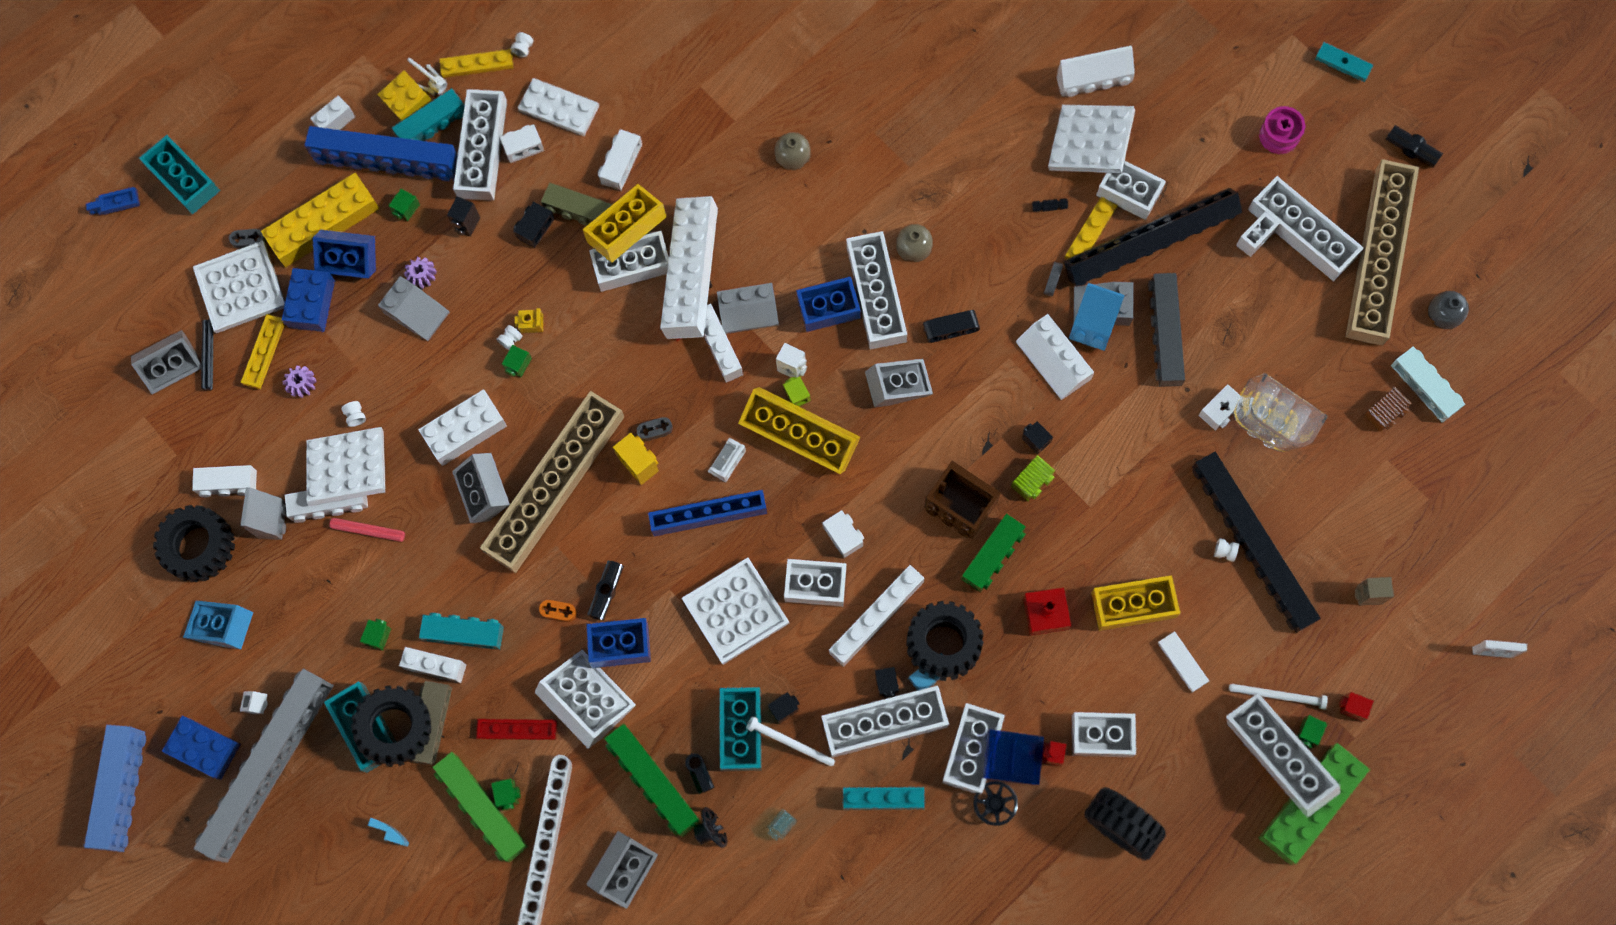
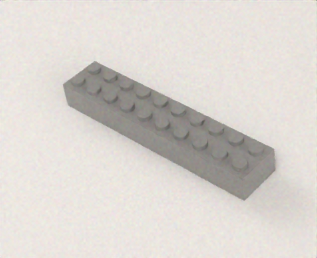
(263, 766)

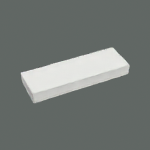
(1183, 662)

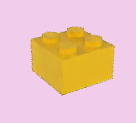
(404, 96)
(635, 458)

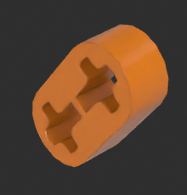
(557, 615)

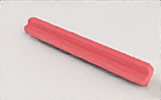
(366, 529)

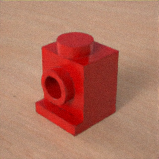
(1054, 753)

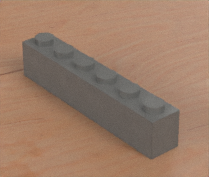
(1167, 329)

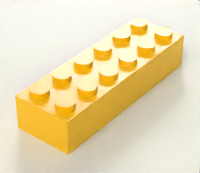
(331, 211)
(799, 430)

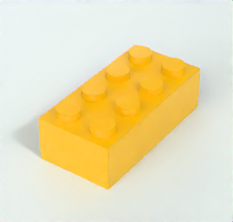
(624, 223)
(1135, 603)

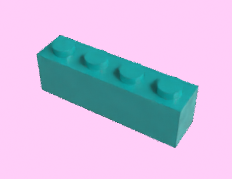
(431, 118)
(461, 631)
(884, 798)

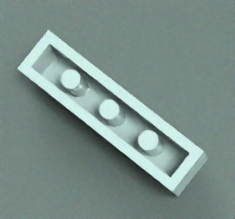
(1428, 384)

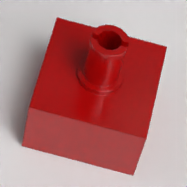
(1046, 611)

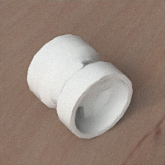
(521, 44)
(510, 336)
(353, 413)
(1225, 549)

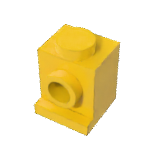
(535, 323)

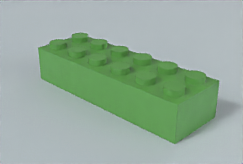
(1291, 831)

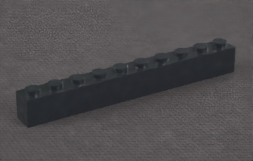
(1153, 237)
(1256, 542)

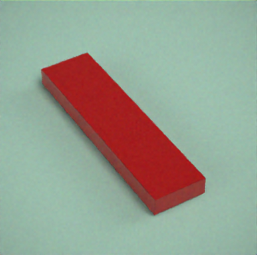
(516, 729)

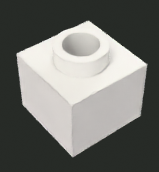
(253, 702)

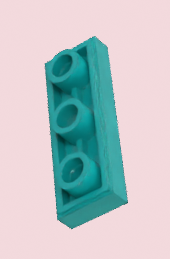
(1336, 58)

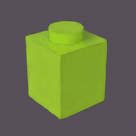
(796, 391)

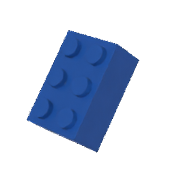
(344, 253)
(308, 300)
(828, 304)
(618, 643)
(201, 747)

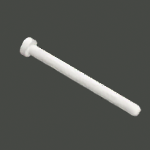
(1321, 702)
(754, 725)

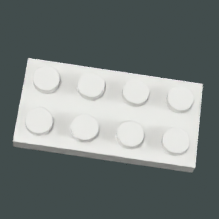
(558, 107)

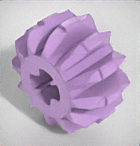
(424, 270)
(303, 386)

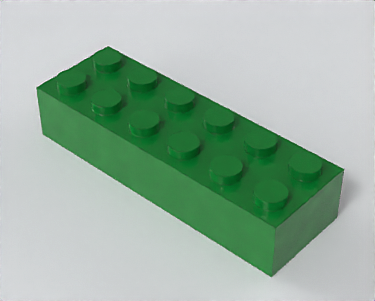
(651, 778)

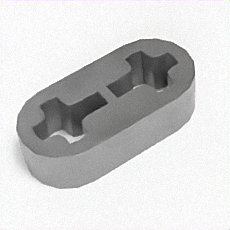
(247, 237)
(1053, 279)
(656, 433)

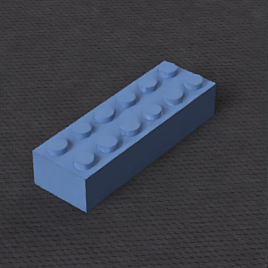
(115, 788)

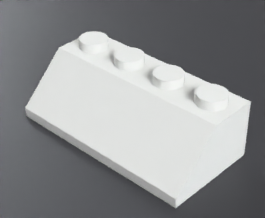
(1096, 71)
(1054, 357)

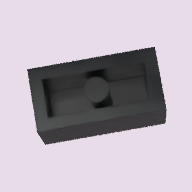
(463, 216)
(533, 224)

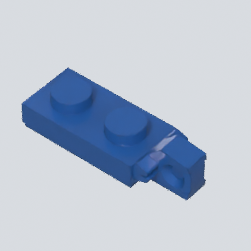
(114, 201)

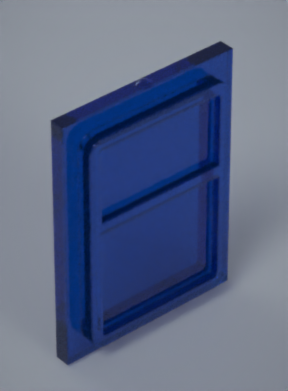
(1013, 757)

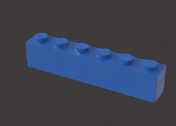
(707, 513)

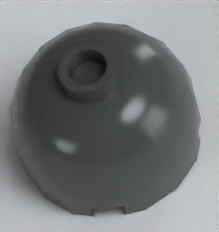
(1448, 309)

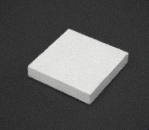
(1499, 649)

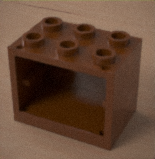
(961, 500)

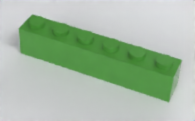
(480, 807)

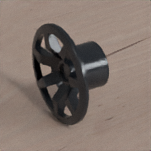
(995, 804)
(708, 831)

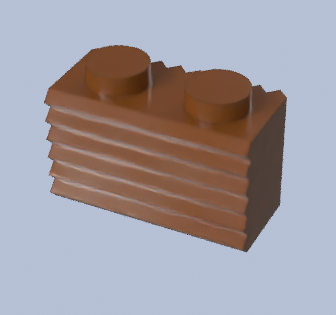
(1388, 409)

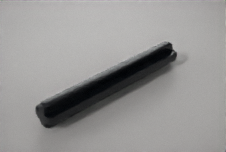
(207, 356)

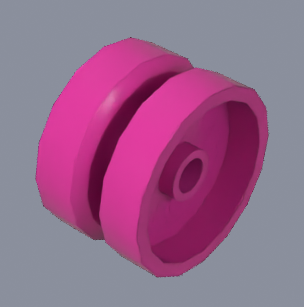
(1282, 130)

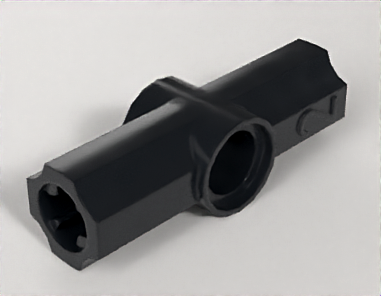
(1414, 146)
(610, 579)

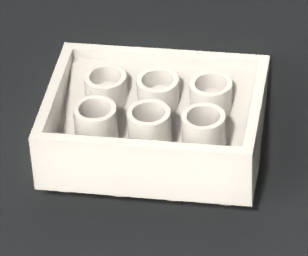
(584, 698)

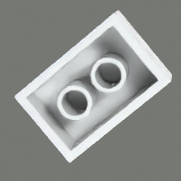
(1132, 189)
(815, 582)
(1103, 734)

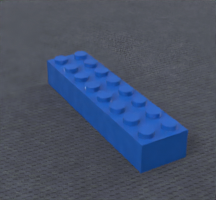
(382, 153)

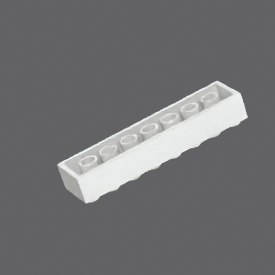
(689, 268)

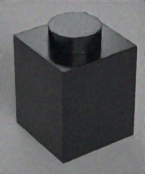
(1036, 437)
(887, 682)
(784, 707)

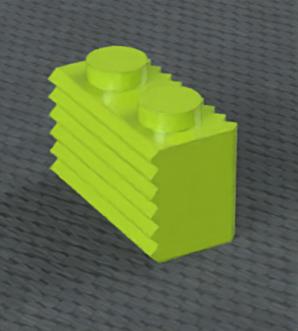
(1033, 478)

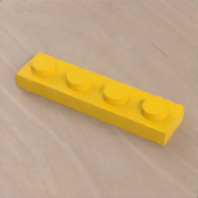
(476, 63)
(1092, 228)
(263, 352)

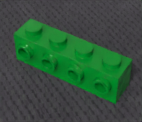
(993, 553)

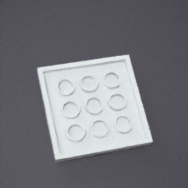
(1091, 138)
(239, 287)
(345, 466)
(735, 611)

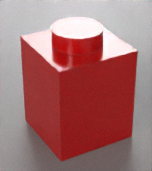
(1355, 706)

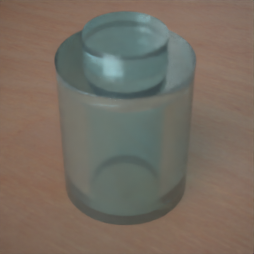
(781, 825)

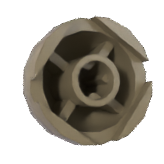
(792, 151)
(914, 243)

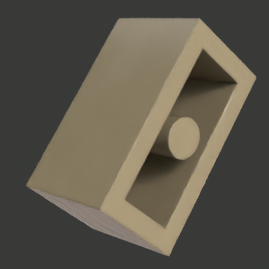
(1374, 591)

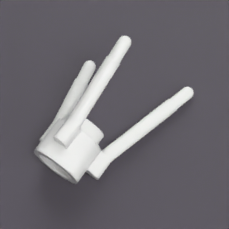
(436, 82)

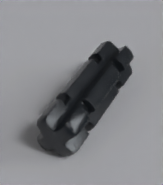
(1048, 205)

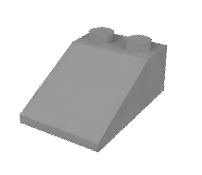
(413, 308)
(1125, 313)
(898, 382)
(263, 515)

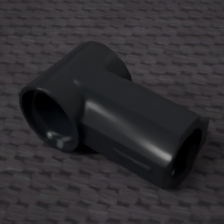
(699, 775)

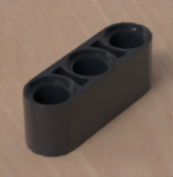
(951, 326)

